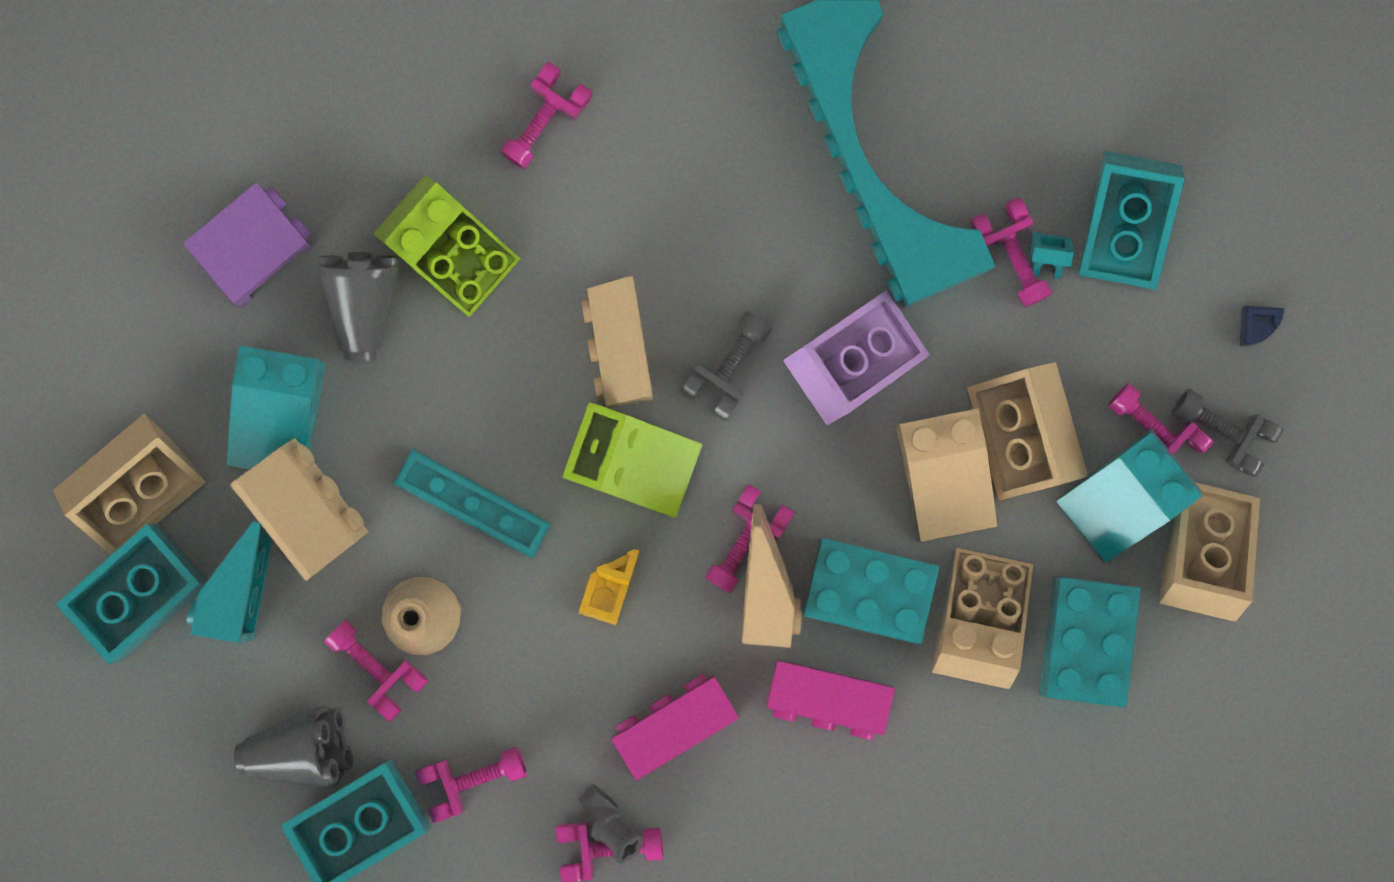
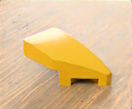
(608, 589)

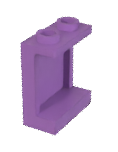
(248, 243)

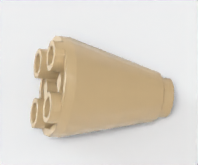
(437, 613)

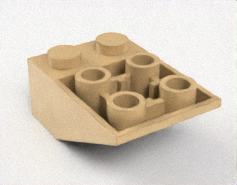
(983, 619)

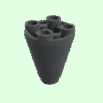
(359, 300)
(299, 750)

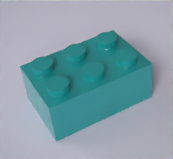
(870, 590)
(132, 593)
(1089, 642)
(356, 825)

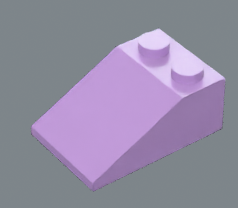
(856, 358)

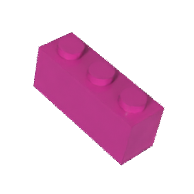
(829, 699)
(673, 725)

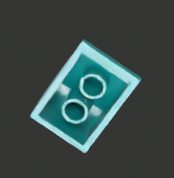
(1131, 219)
(271, 403)
(1130, 496)
(232, 597)

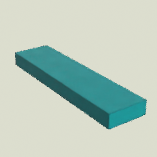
(472, 503)

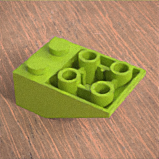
(447, 245)
(632, 460)

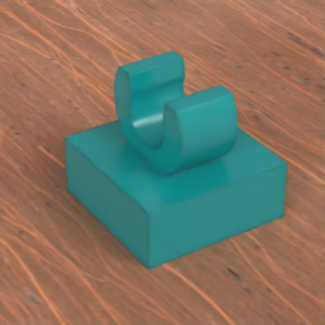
(1050, 250)

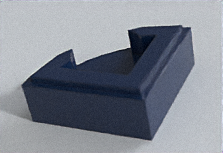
(1258, 323)

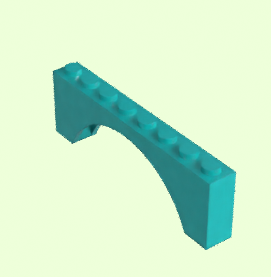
(917, 251)

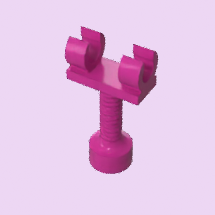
(518, 150)
(1032, 289)
(1127, 402)
(724, 574)
(344, 639)
(509, 765)
(651, 848)

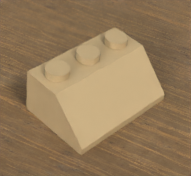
(617, 343)
(1028, 431)
(128, 485)
(300, 508)

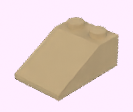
(948, 474)
(1212, 555)
(769, 601)

